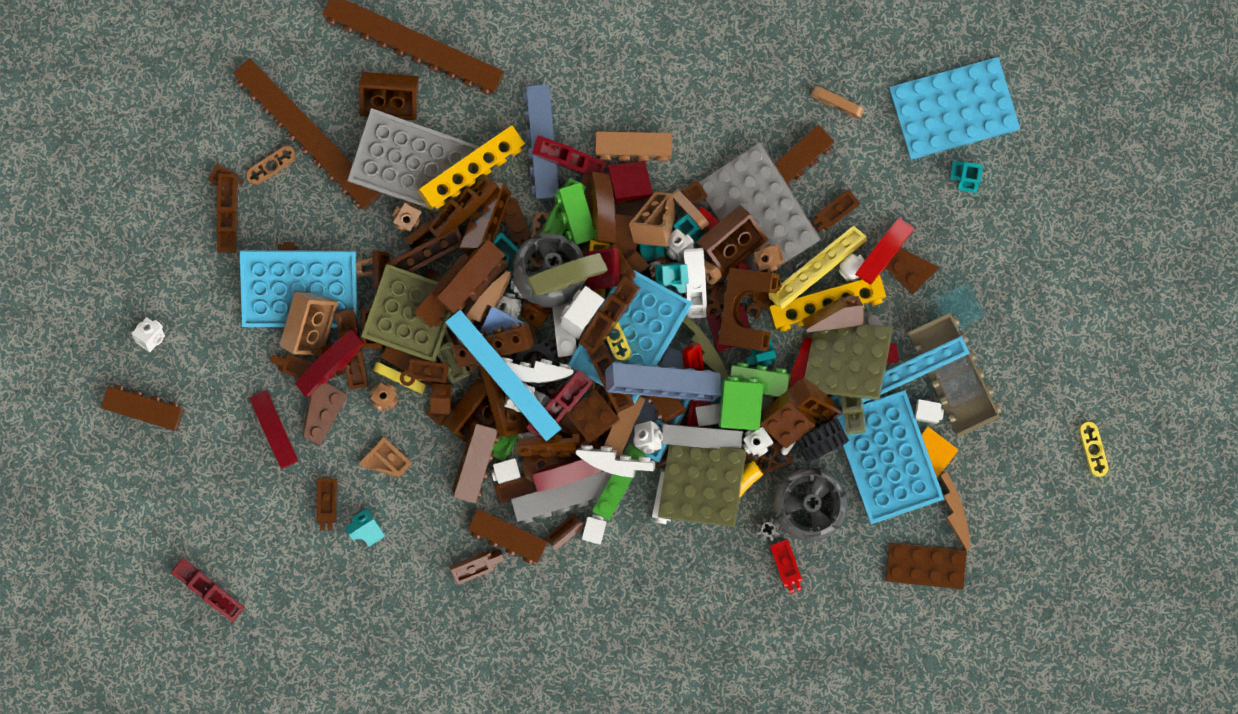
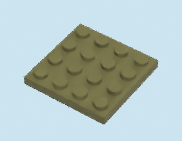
(392, 319)
(850, 360)
(702, 485)

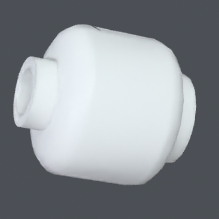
(850, 266)

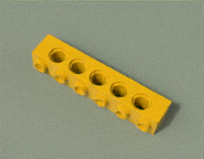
(429, 191)
(781, 322)

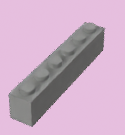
(560, 498)

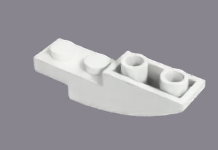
(697, 286)
(541, 373)
(607, 460)

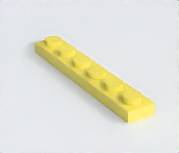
(818, 266)

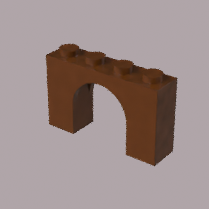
(739, 284)

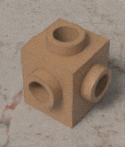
(406, 209)
(775, 258)
(391, 399)

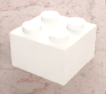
(581, 312)

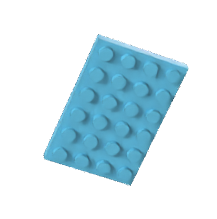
(954, 108)
(274, 276)
(647, 325)
(891, 460)

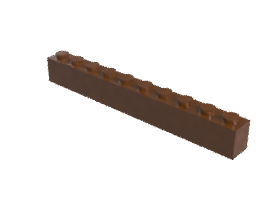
(413, 44)
(304, 131)

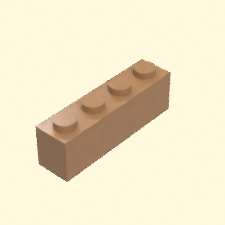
(633, 145)

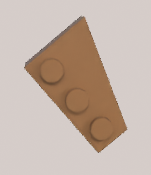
(654, 220)

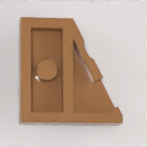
(386, 459)

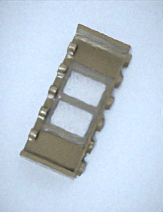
(959, 382)

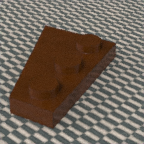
(911, 270)
(322, 411)
(556, 446)

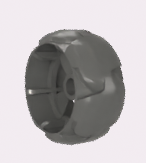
(549, 247)
(822, 525)

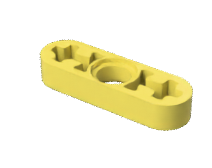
(624, 345)
(395, 376)
(1084, 437)

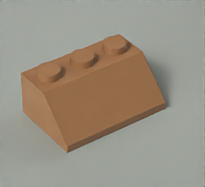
(308, 323)

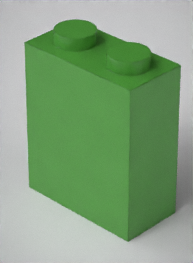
(740, 403)

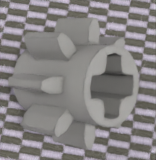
(769, 524)

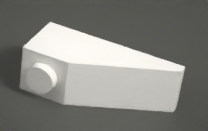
(565, 341)

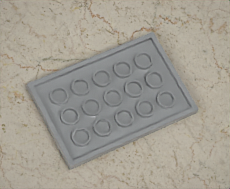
(403, 157)
(761, 190)

